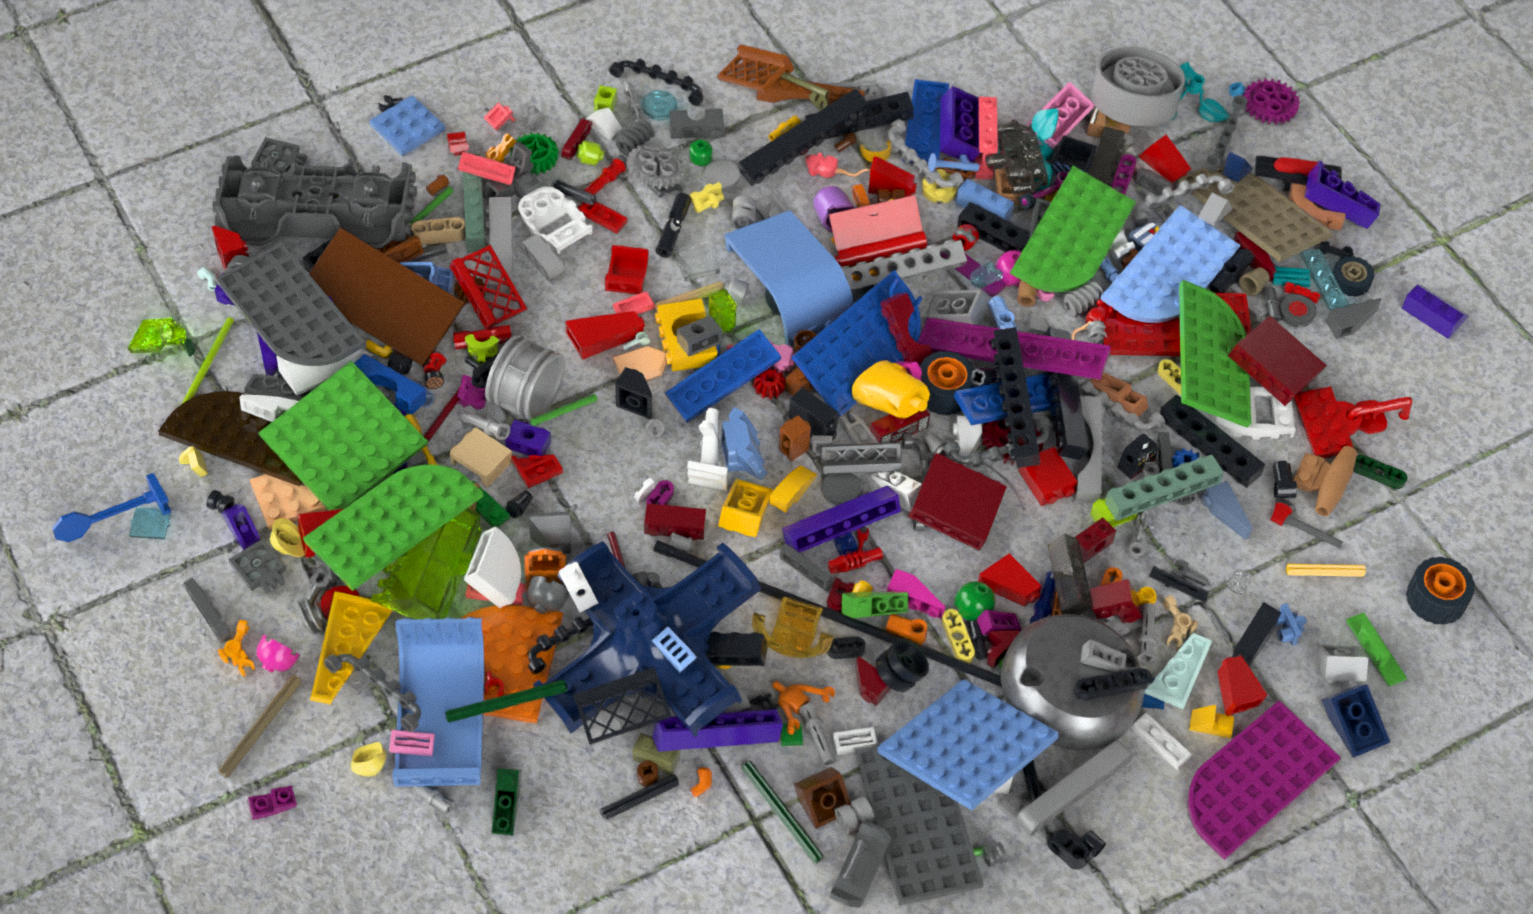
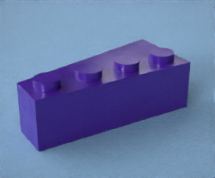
(1340, 196)

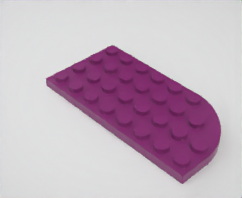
(1255, 778)

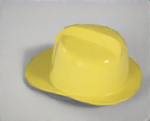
(286, 538)

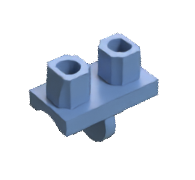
(1291, 624)

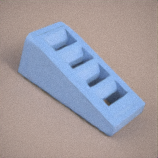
(679, 644)

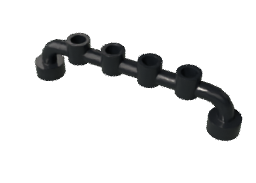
(655, 72)
(545, 643)

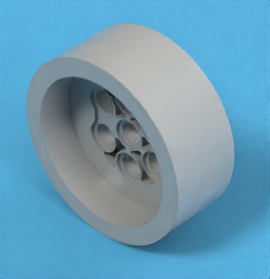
(1137, 86)

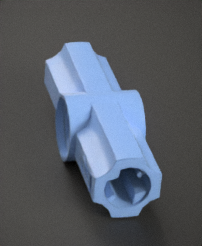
(1001, 313)

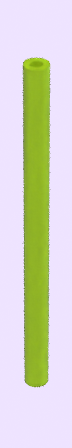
(209, 359)

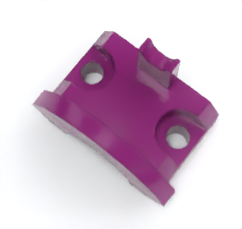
(471, 394)

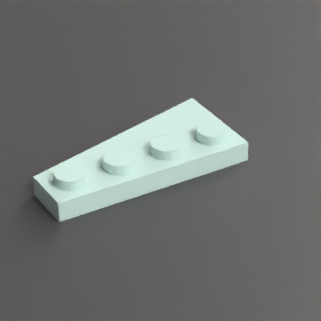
(1178, 677)

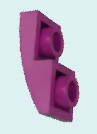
(277, 801)

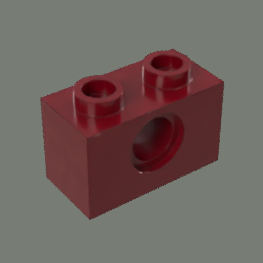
(1095, 538)

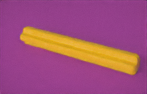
(1325, 569)

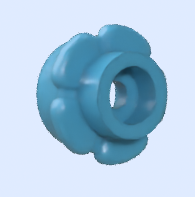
(1236, 89)

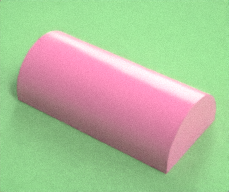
(1072, 109)

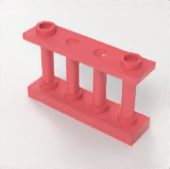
(987, 135)

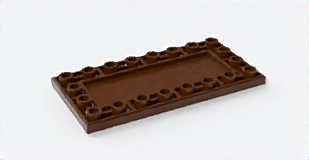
(385, 297)

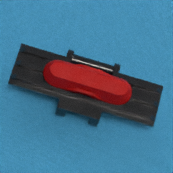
(1288, 169)

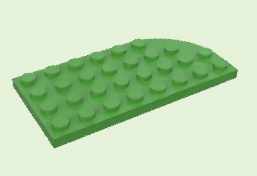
(1073, 234)
(1208, 374)
(391, 520)

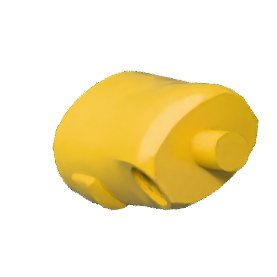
(891, 390)

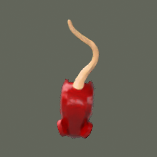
(1095, 314)

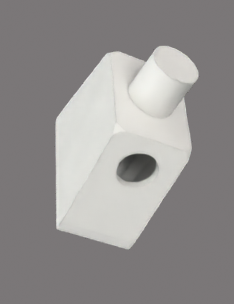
(574, 581)

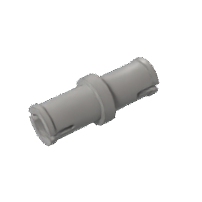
(434, 798)

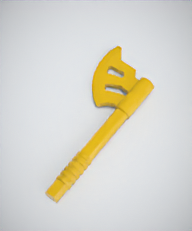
(429, 457)

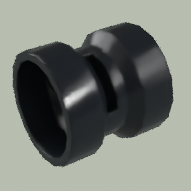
(219, 502)

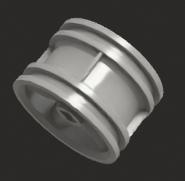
(525, 378)

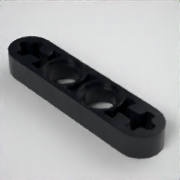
(1113, 685)

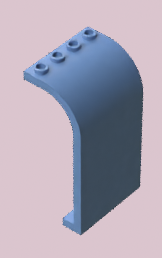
(795, 271)
(445, 671)

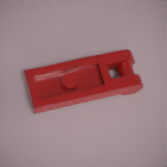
(603, 216)

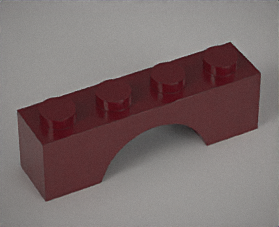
(898, 311)

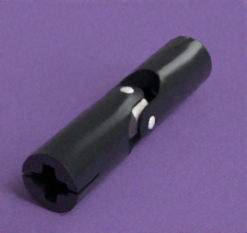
(673, 225)

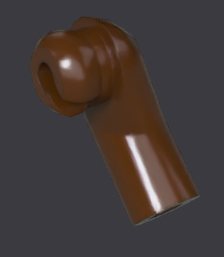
(848, 140)

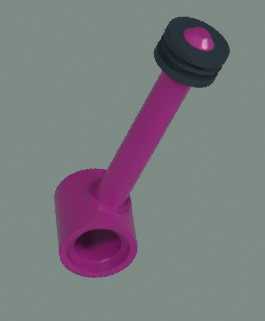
(1028, 200)

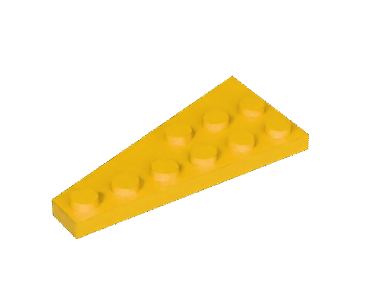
(349, 630)

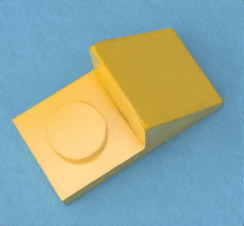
(1210, 722)

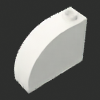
(495, 568)

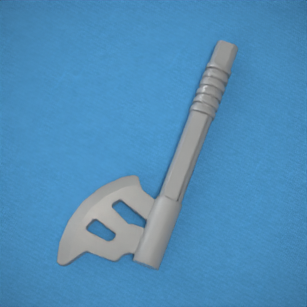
(872, 85)

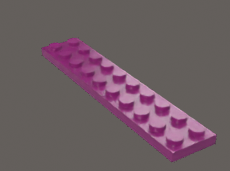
(1037, 350)

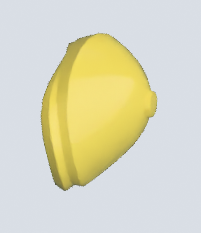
(369, 759)

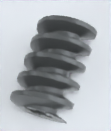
(634, 136)

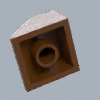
(822, 795)

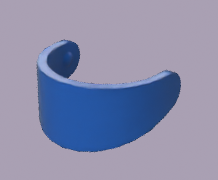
(892, 291)

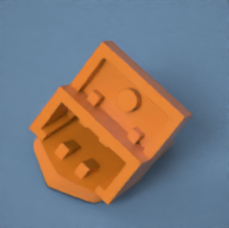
(544, 563)

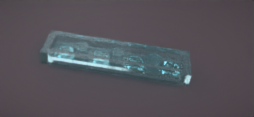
(1324, 279)

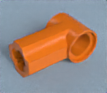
(907, 628)

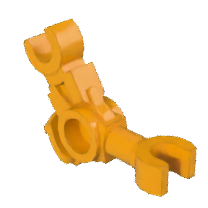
(498, 153)
(234, 650)

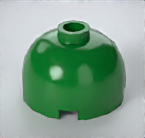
(974, 599)

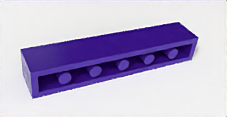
(842, 519)
(723, 730)

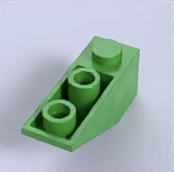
(874, 603)

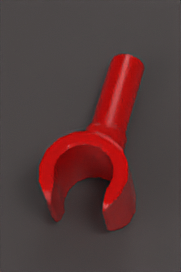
(862, 537)

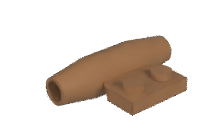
(1328, 479)

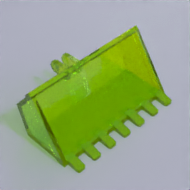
(430, 573)

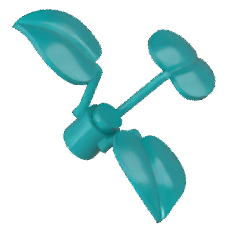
(1209, 108)
(1044, 124)

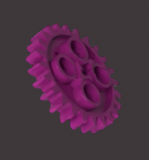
(1271, 101)

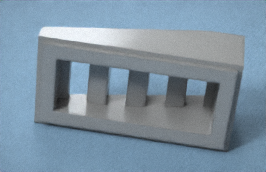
(1090, 656)

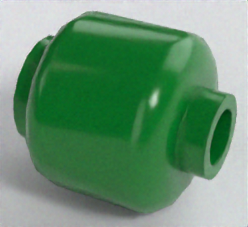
(700, 152)

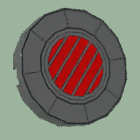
(1297, 310)

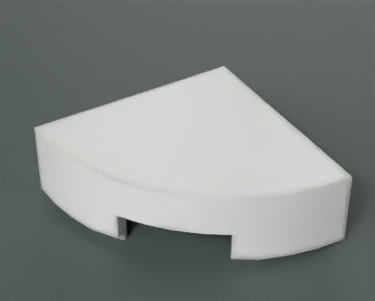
(645, 490)

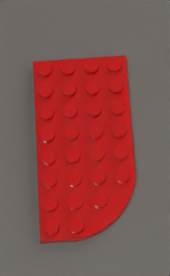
(1159, 339)

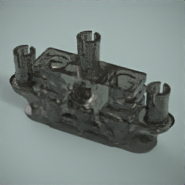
(1020, 157)

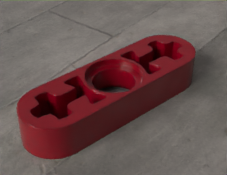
(577, 137)

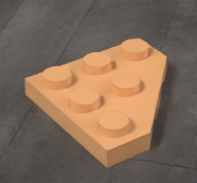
(283, 499)

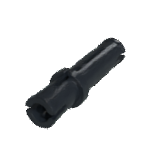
(1168, 578)

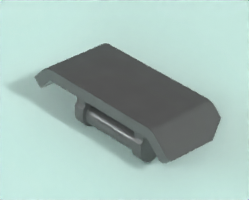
(861, 865)

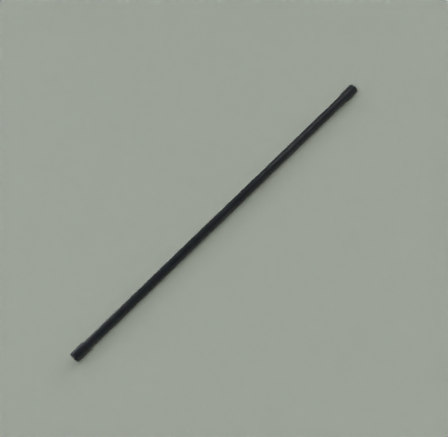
(671, 552)

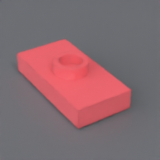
(639, 303)

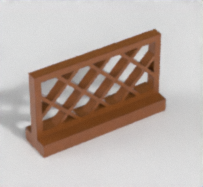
(760, 59)
(405, 250)

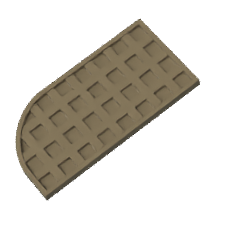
(1265, 215)

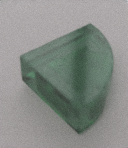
(188, 347)

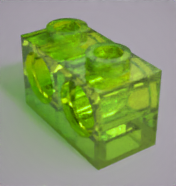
(723, 310)

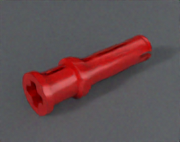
(608, 175)

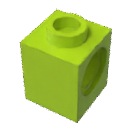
(605, 98)

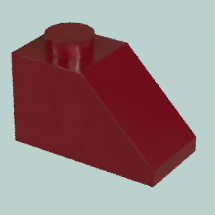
(869, 682)

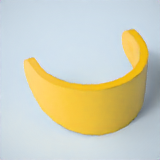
(868, 155)

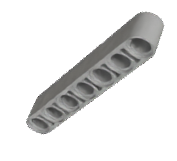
(1074, 786)

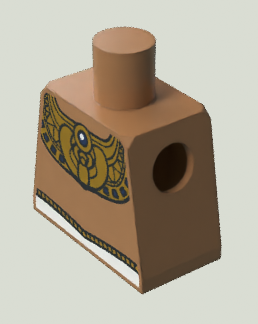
(1100, 120)

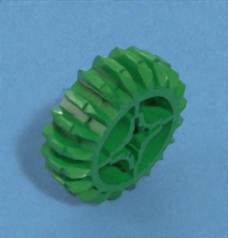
(543, 150)

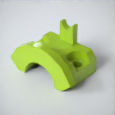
(482, 349)

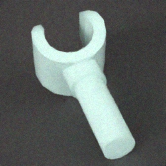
(641, 338)

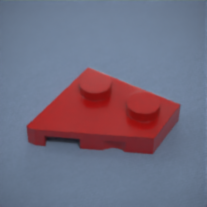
(537, 468)

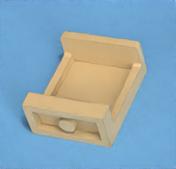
(481, 455)

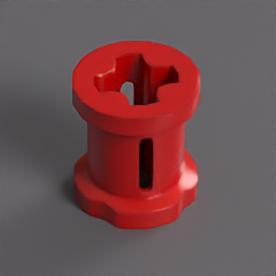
(435, 364)

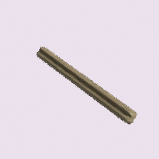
(259, 726)

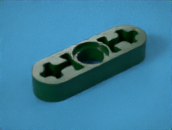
(1383, 479)

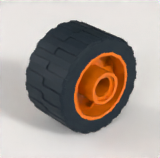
(943, 376)
(1440, 590)

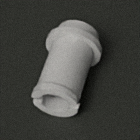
(682, 542)

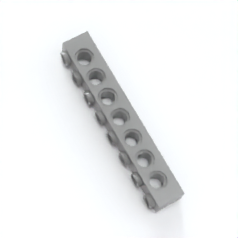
(952, 248)

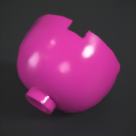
(1005, 264)
(275, 655)

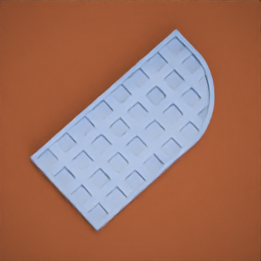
(1177, 252)

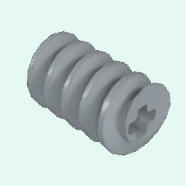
(1082, 298)

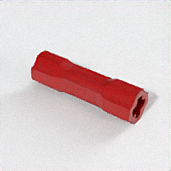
(499, 332)

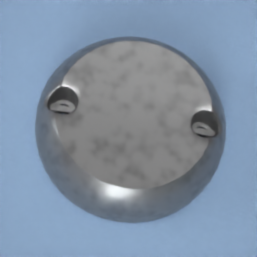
(1044, 669)

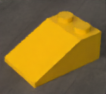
(745, 508)

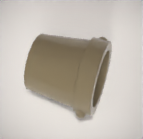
(1254, 281)

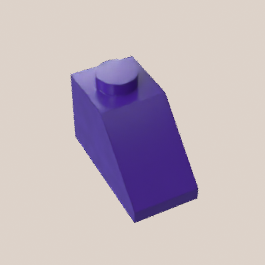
(241, 525)

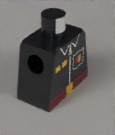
(1141, 451)

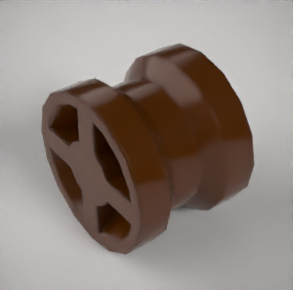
(649, 778)

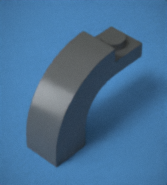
(521, 160)

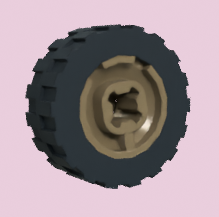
(1353, 275)

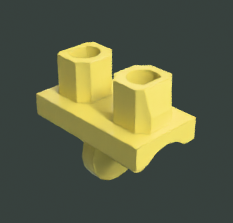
(708, 197)

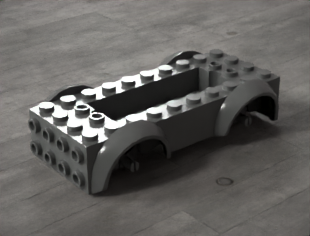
(305, 202)

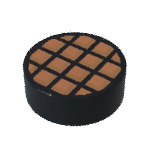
(434, 380)

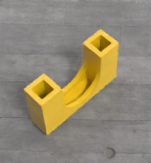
(675, 316)

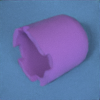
(830, 201)

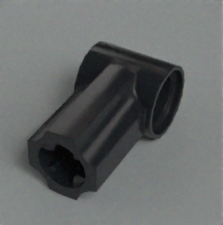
(400, 364)
(1284, 485)

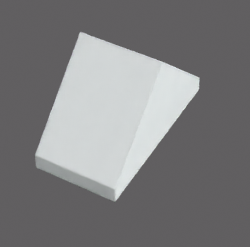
(605, 123)

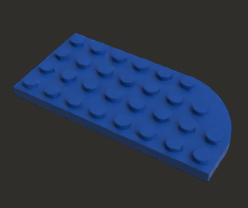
(853, 345)

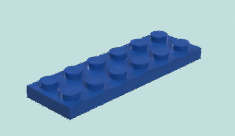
(924, 129)
(723, 375)
(984, 402)

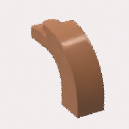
(1330, 219)

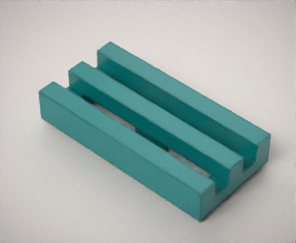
(1292, 274)

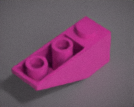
(919, 595)

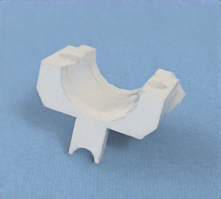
(1120, 246)

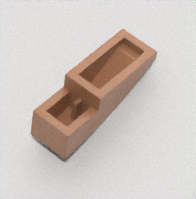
(1121, 392)

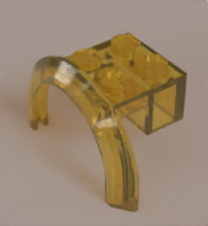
(795, 630)

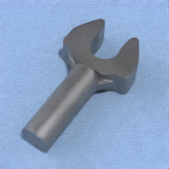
(1183, 565)
(317, 587)

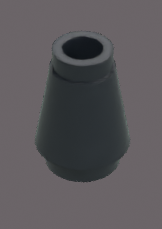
(518, 504)

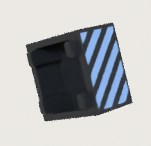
(1072, 153)

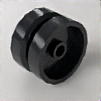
(902, 665)

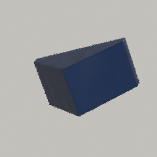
(1236, 167)

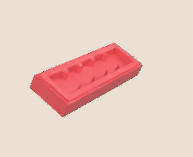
(486, 168)

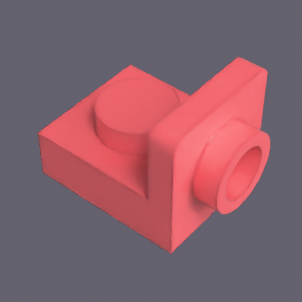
(499, 115)

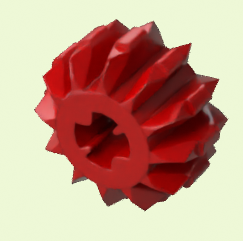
(769, 384)

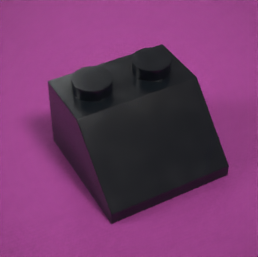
(633, 393)

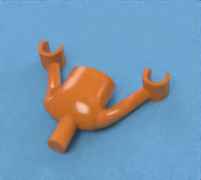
(793, 699)

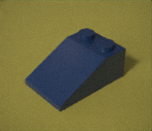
(1356, 719)

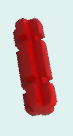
(1290, 288)

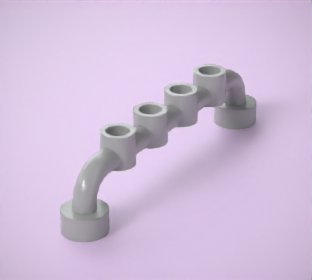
(908, 155)
(1185, 188)
(1115, 408)

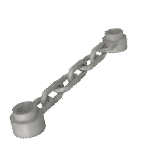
(1138, 546)

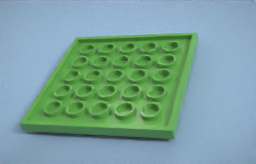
(343, 438)

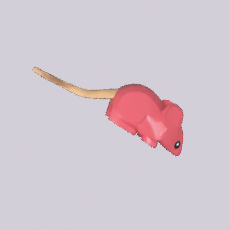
(826, 166)

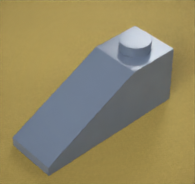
(1225, 506)

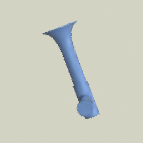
(965, 164)

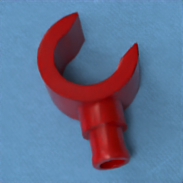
(492, 681)

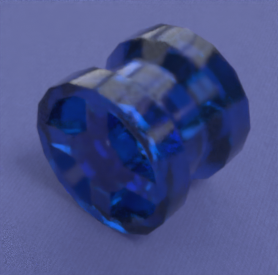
(845, 544)

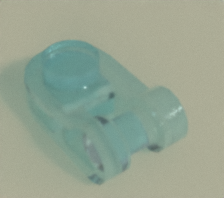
(981, 278)

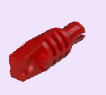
(854, 560)

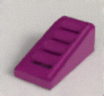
(998, 621)

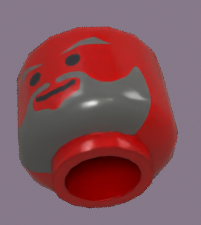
(967, 234)

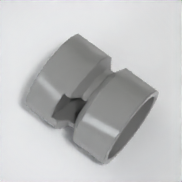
(743, 211)
(852, 816)

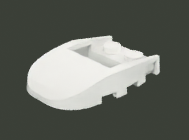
(545, 207)
(1282, 419)

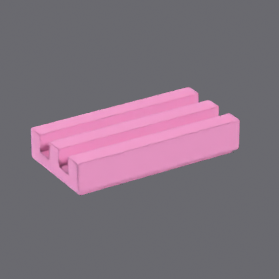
(426, 747)

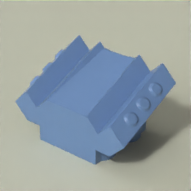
(437, 275)
(741, 445)

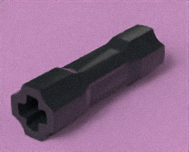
(984, 376)

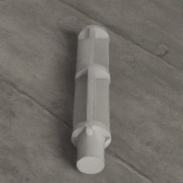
(634, 104)

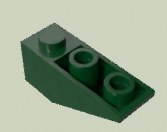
(506, 800)

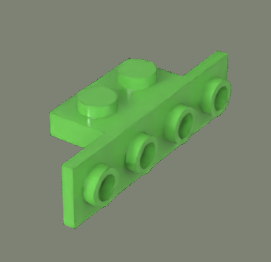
(1376, 649)

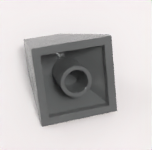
(551, 530)

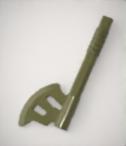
(823, 93)

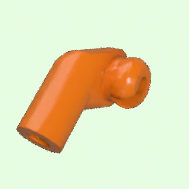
(705, 781)

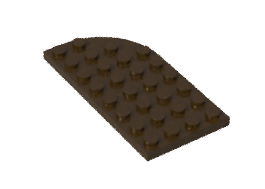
(222, 429)

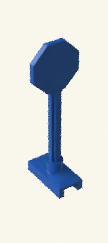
(76, 524)

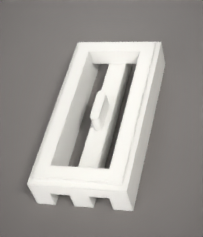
(849, 746)

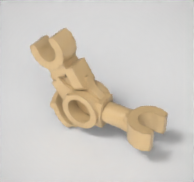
(1182, 622)

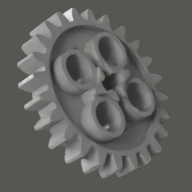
(668, 166)

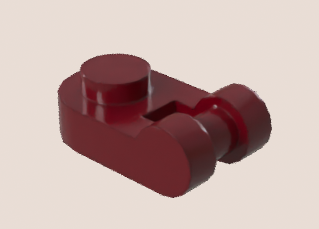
(835, 599)

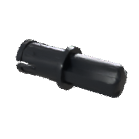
(978, 640)

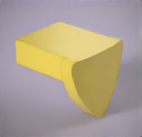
(195, 459)

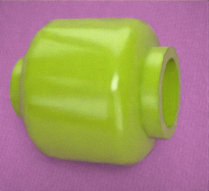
(590, 153)

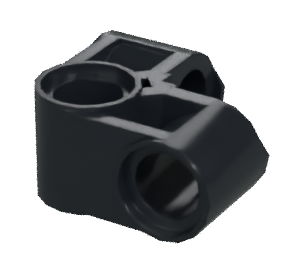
(1065, 845)

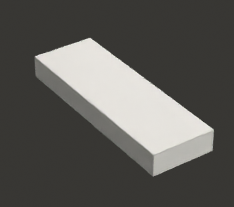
(1161, 741)

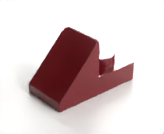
(1000, 643)

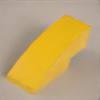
(792, 488)

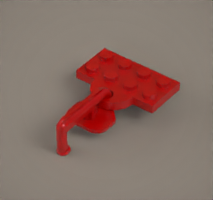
(1327, 422)

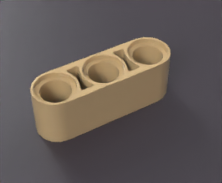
(439, 230)

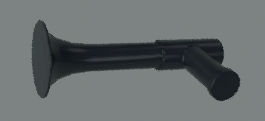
(481, 368)

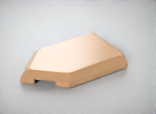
(644, 359)

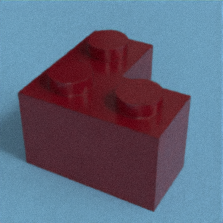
(1116, 599)

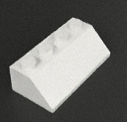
(305, 378)

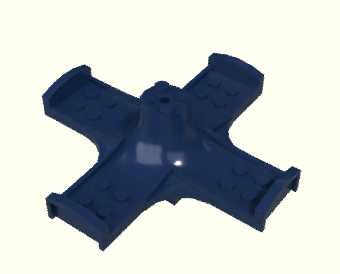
(634, 614)

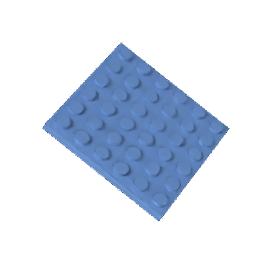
(967, 743)

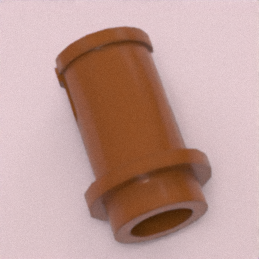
(441, 182)

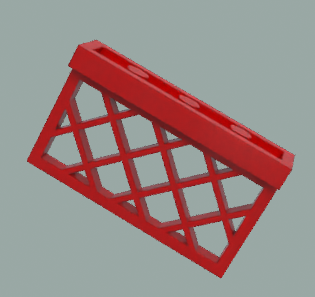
(475, 296)

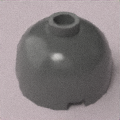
(546, 595)

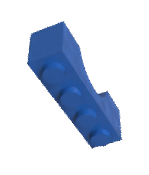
(409, 394)

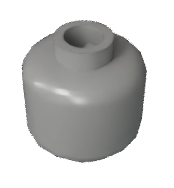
(738, 290)

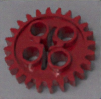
(995, 434)

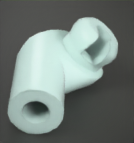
(206, 272)

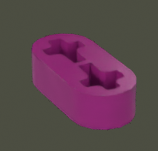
(657, 494)

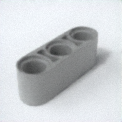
(542, 257)

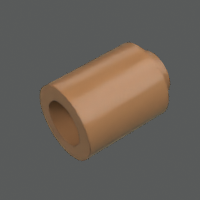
(1026, 294)

